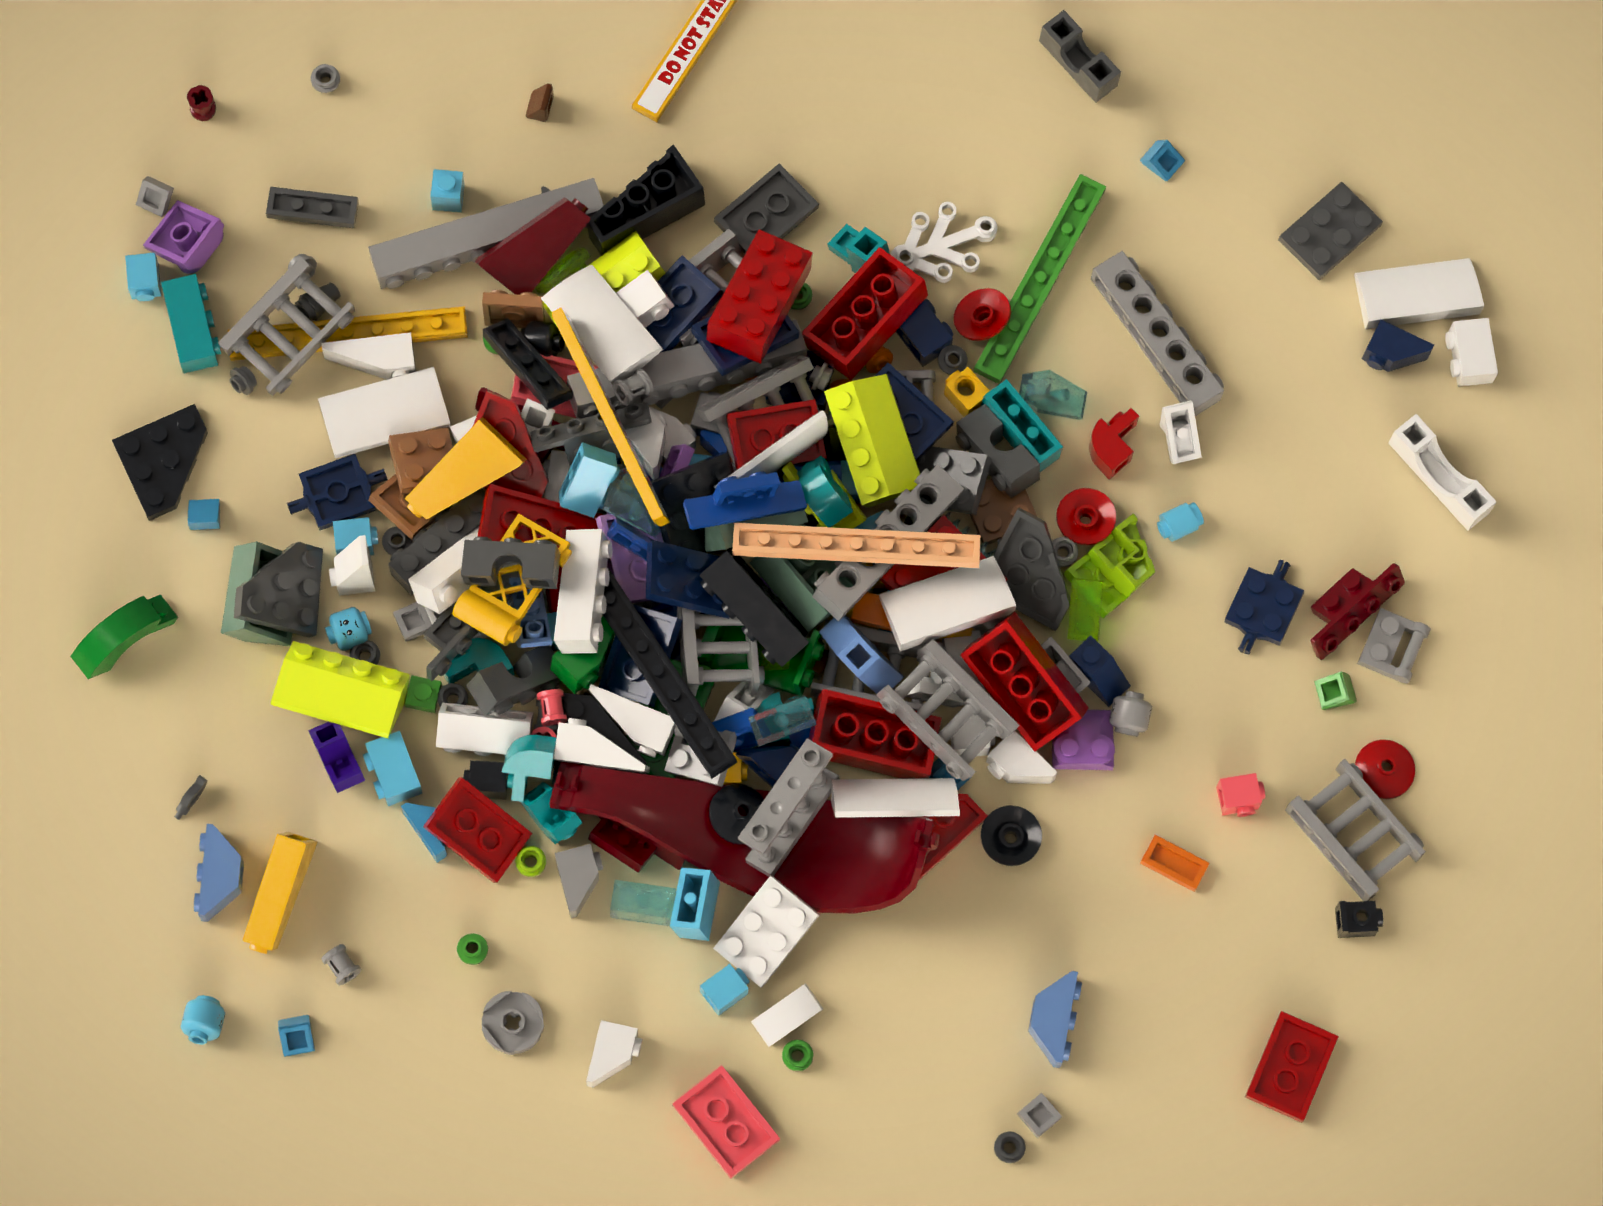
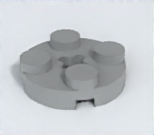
(510, 1040)

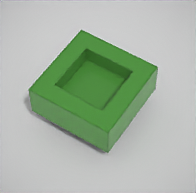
(423, 694)

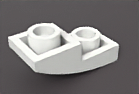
(787, 1015)

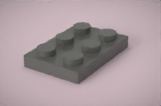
(771, 204)
(1330, 230)
(966, 468)

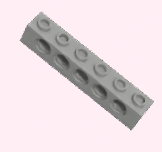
(1174, 372)
(943, 492)

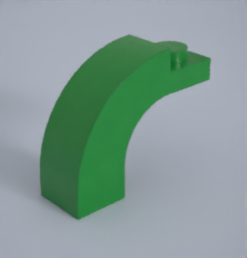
(119, 631)

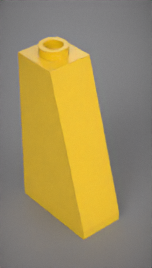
(469, 466)
(278, 890)

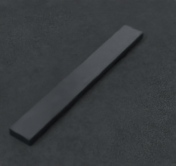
(666, 681)

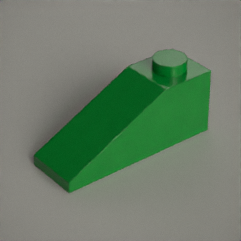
(582, 669)

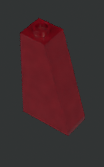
(533, 249)

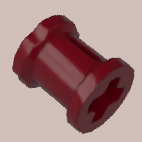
(204, 110)

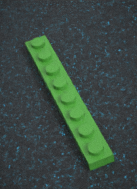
(1040, 278)

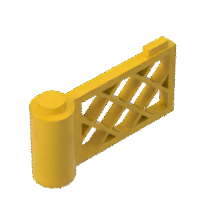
(495, 616)

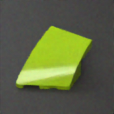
(1117, 561)

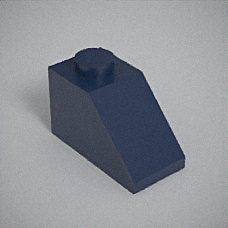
(1395, 348)
(1101, 670)
(768, 760)

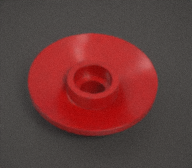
(980, 305)
(1090, 504)
(1386, 783)

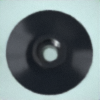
(724, 810)
(1013, 821)

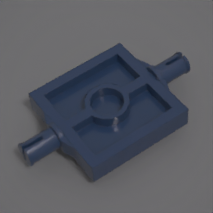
(337, 491)
(1264, 606)

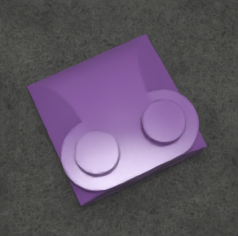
(186, 237)
(1085, 744)

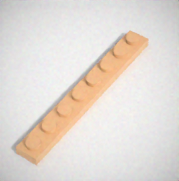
(856, 545)

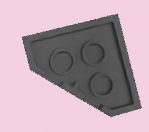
(1033, 570)
(284, 592)

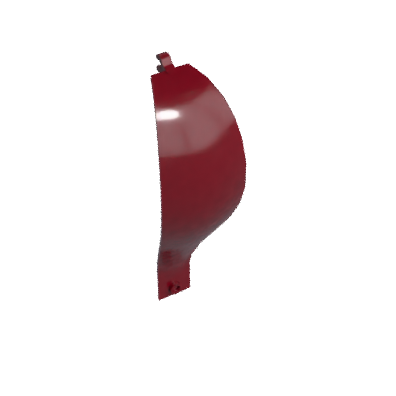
(833, 867)

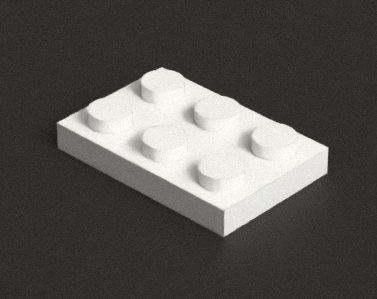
(766, 931)

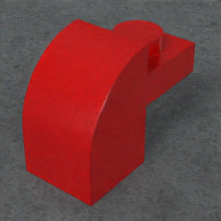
(1106, 443)

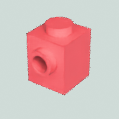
(1240, 794)

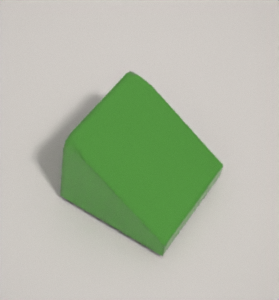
(1335, 690)

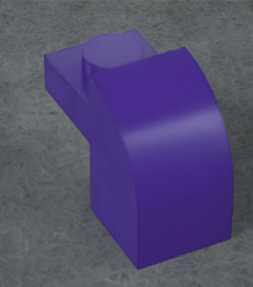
(336, 756)

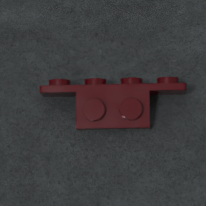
(1350, 604)
(629, 845)

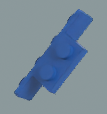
(744, 500)

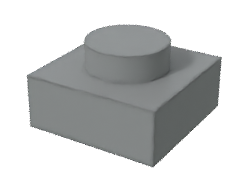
(154, 196)
(412, 621)
(1039, 1115)

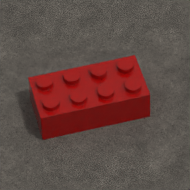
(759, 296)
(865, 313)
(1024, 681)
(870, 737)

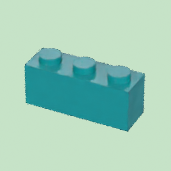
(191, 323)
(1022, 424)

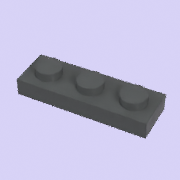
(312, 207)

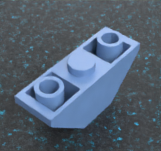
(535, 622)
(860, 654)
(219, 874)
(1053, 1018)

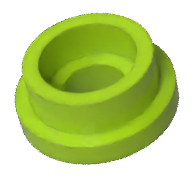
(524, 854)

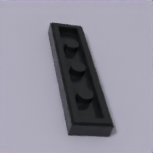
(527, 364)

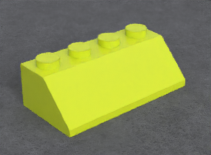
(625, 263)
(873, 439)
(340, 689)

